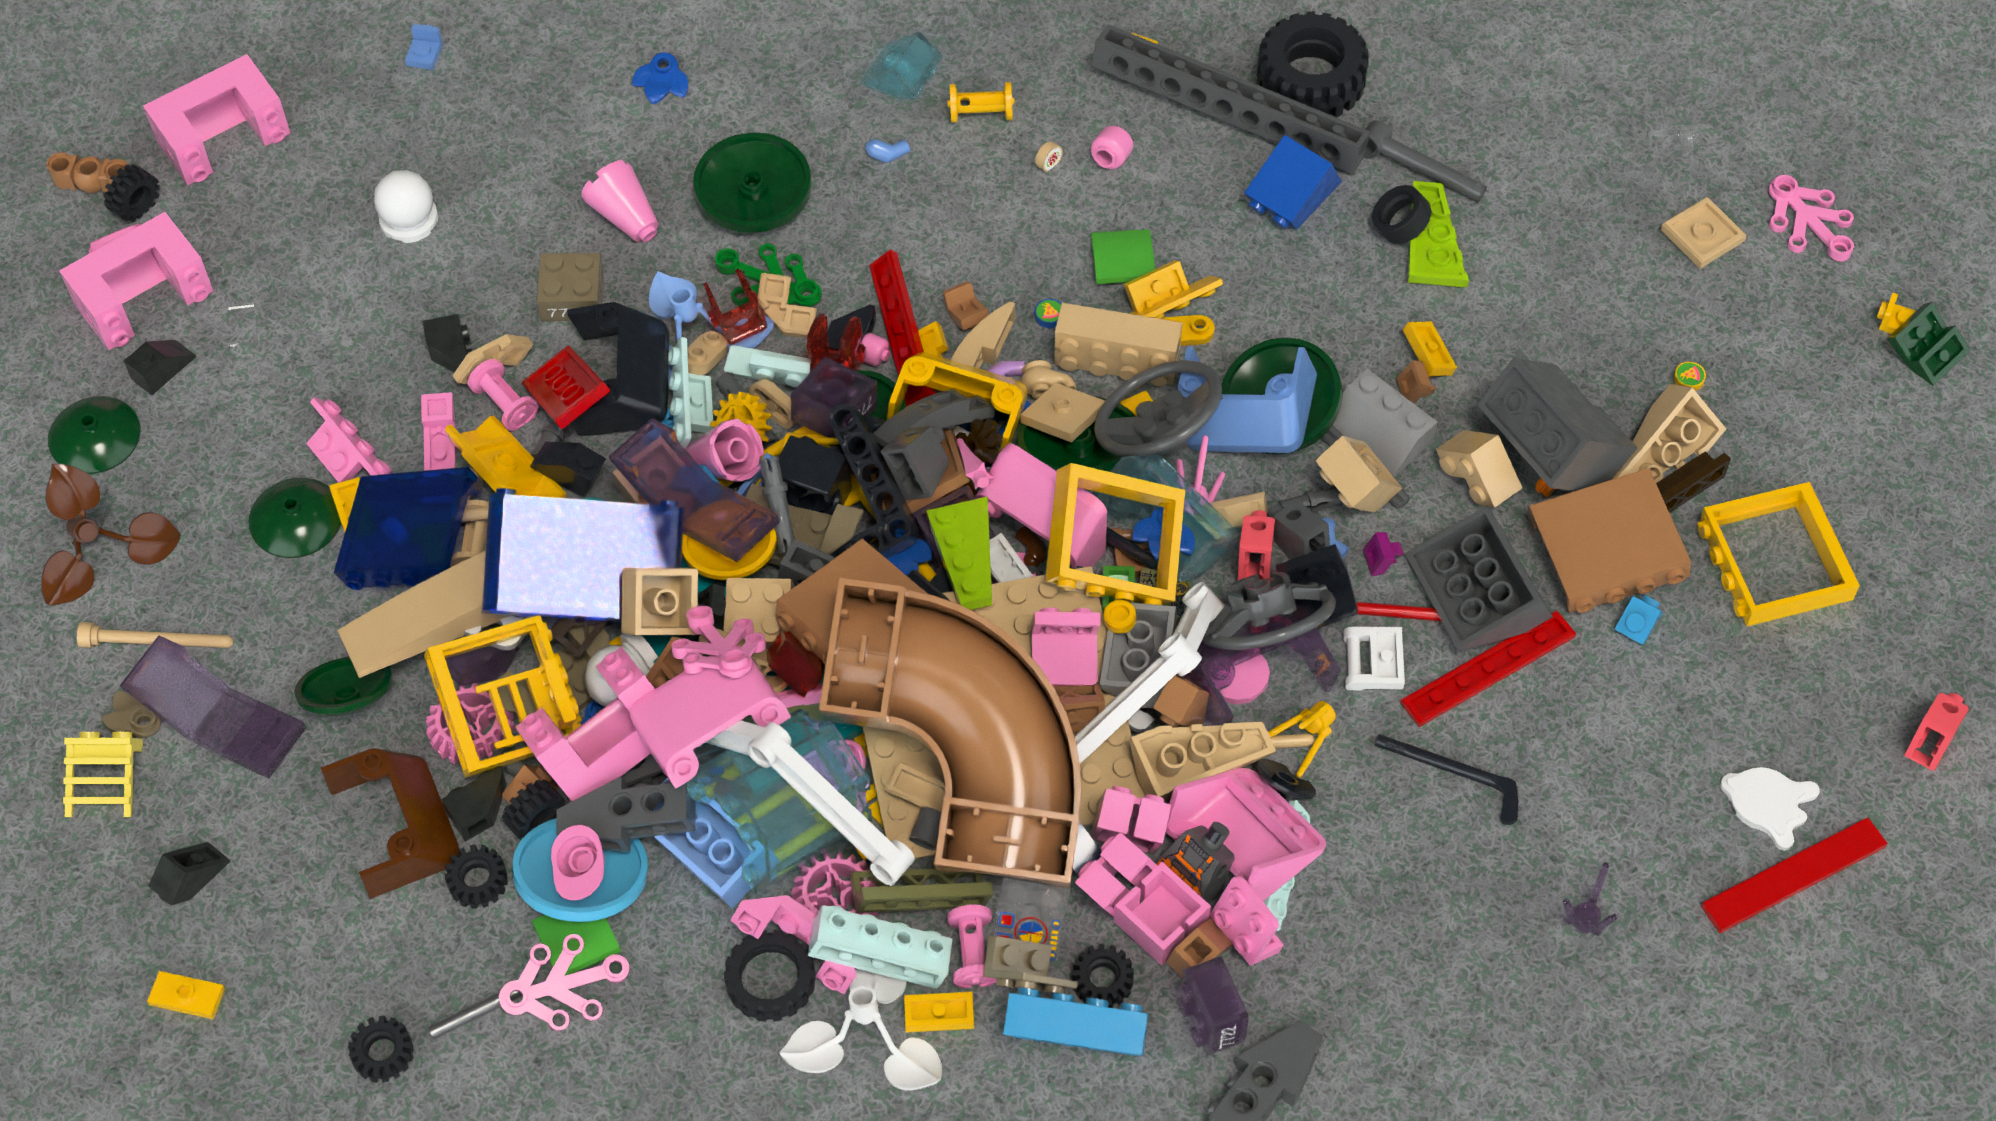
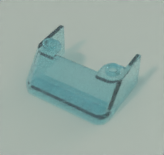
(1211, 530)

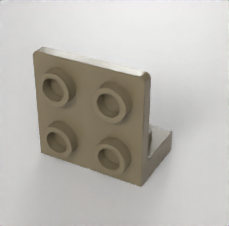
(1022, 965)

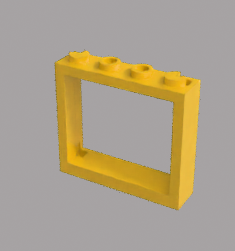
(1126, 487)
(1820, 531)
(449, 701)

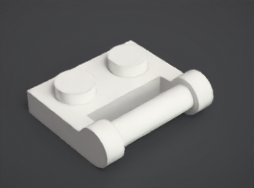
(1385, 658)

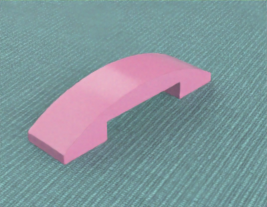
(436, 414)

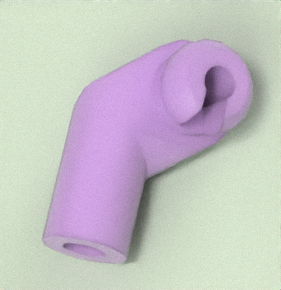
(1008, 368)

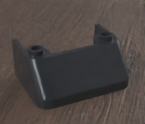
(642, 368)

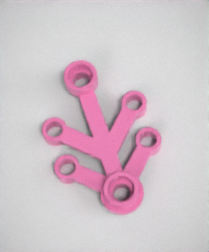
(1809, 216)
(733, 662)
(558, 985)

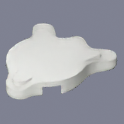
(1769, 802)

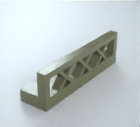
(918, 896)

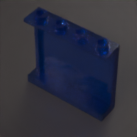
(404, 526)

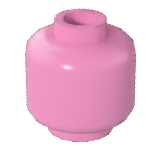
(1112, 147)

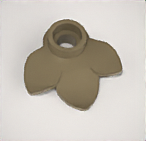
(129, 714)

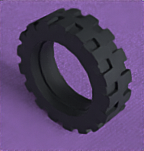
(769, 1008)

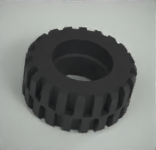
(1317, 38)

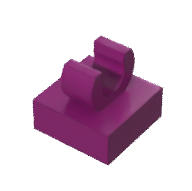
(1381, 553)

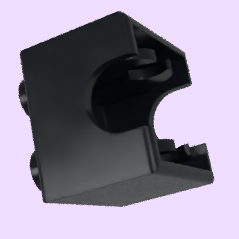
(814, 475)

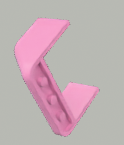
(1026, 491)

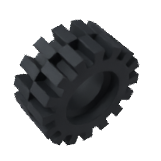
(131, 192)
(532, 807)
(476, 859)
(1103, 958)
(376, 1031)

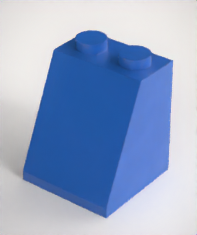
(1292, 184)

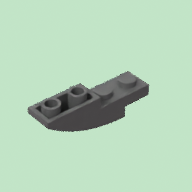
(938, 410)

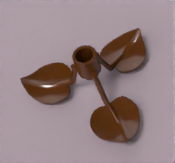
(67, 497)

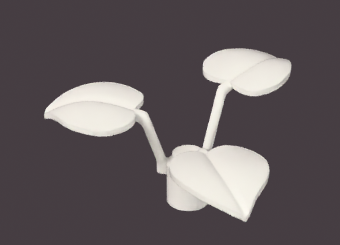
(817, 1048)

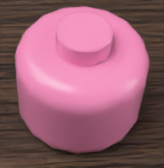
(876, 348)

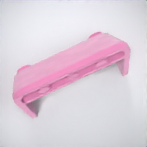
(1265, 831)

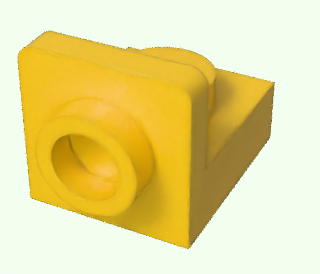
(1893, 314)

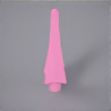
(974, 466)

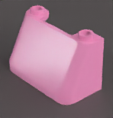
(696, 709)

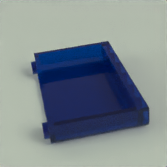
(570, 553)

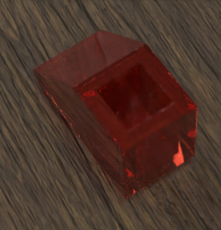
(794, 663)

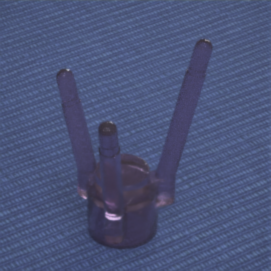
(1587, 915)

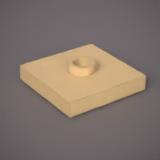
(1703, 232)
(1062, 412)

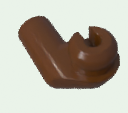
(1035, 547)

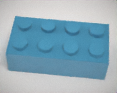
(1076, 1024)

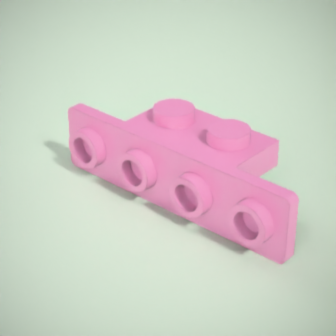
(341, 447)

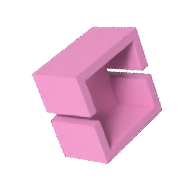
(1147, 822)
(1098, 876)
(1164, 917)

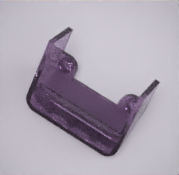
(1218, 671)

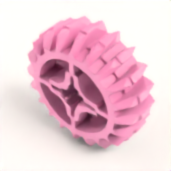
(478, 716)
(831, 870)

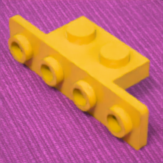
(1166, 289)

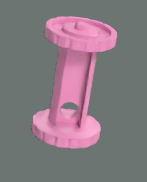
(488, 379)
(971, 945)

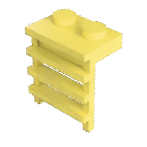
(97, 750)

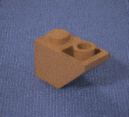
(1182, 703)
(1198, 947)

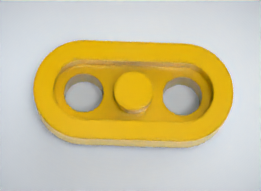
(1191, 334)

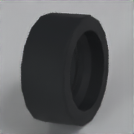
(1412, 225)

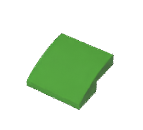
(1122, 255)
(596, 935)

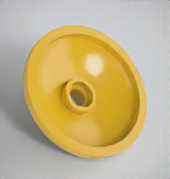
(719, 567)

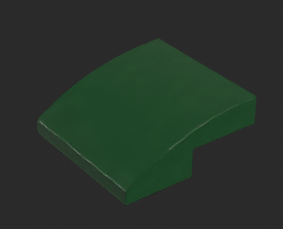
(1928, 344)

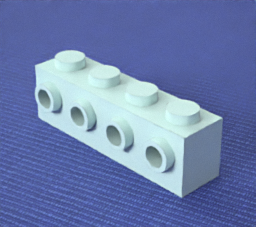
(880, 946)

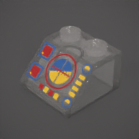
(1033, 913)

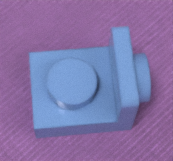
(424, 47)

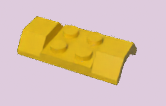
(502, 460)

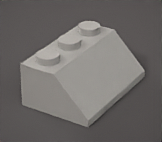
(1385, 421)
(1134, 651)

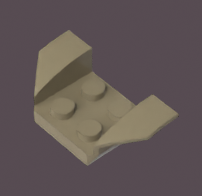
(812, 527)
(573, 666)

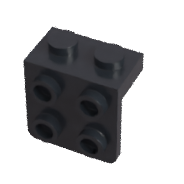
(1325, 568)

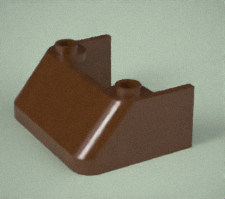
(427, 841)

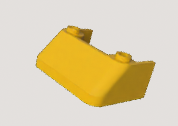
(945, 374)

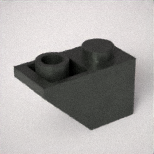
(447, 340)
(476, 804)

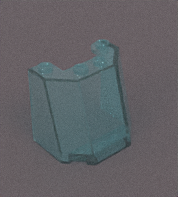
(769, 813)

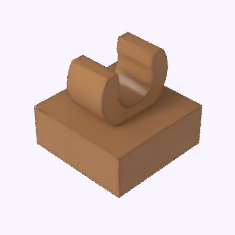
(1415, 382)

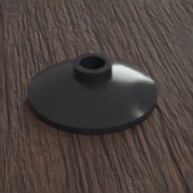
(1284, 781)

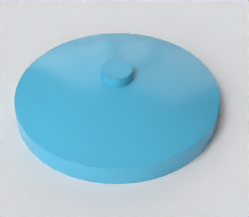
(533, 877)

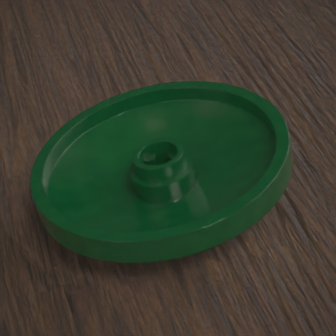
(752, 182)
(1278, 356)
(1082, 451)

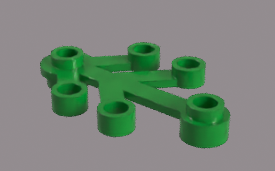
(796, 289)

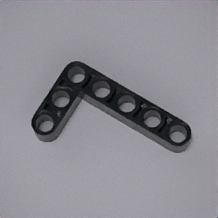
(874, 491)

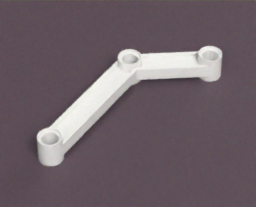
(1177, 657)
(772, 748)

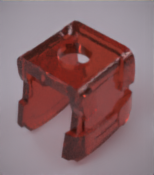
(727, 321)
(851, 350)

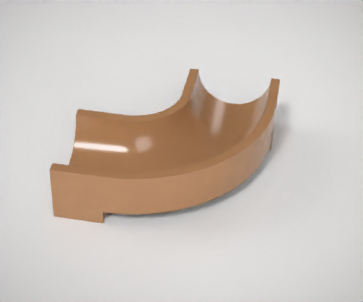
(981, 711)

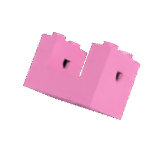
(211, 106)
(128, 268)
(601, 746)

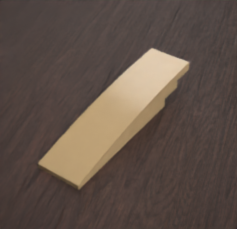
(419, 618)

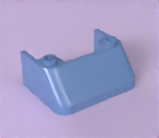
(1257, 422)

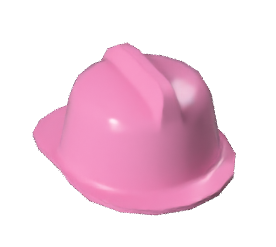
(577, 862)

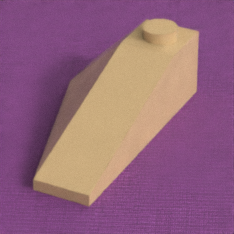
(1673, 431)
(1186, 754)

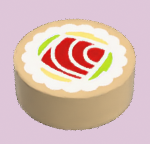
(1048, 156)

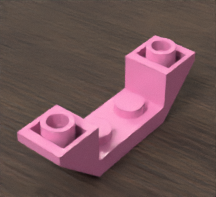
(793, 918)

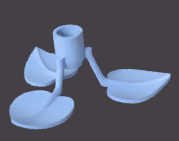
(678, 297)

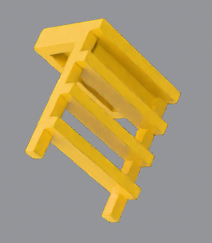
(547, 691)

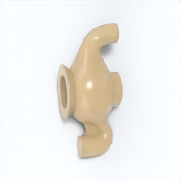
(1039, 378)

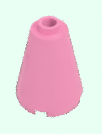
(622, 201)
(729, 450)

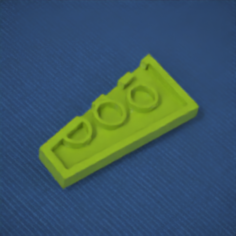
(1435, 252)
(964, 547)

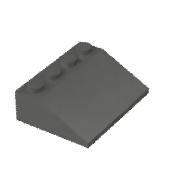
(1478, 582)

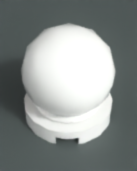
(405, 206)
(639, 652)

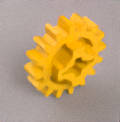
(746, 409)

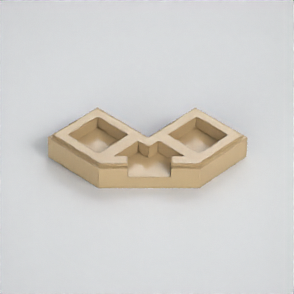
(787, 318)
(507, 349)

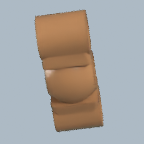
(87, 174)

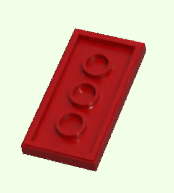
(565, 386)

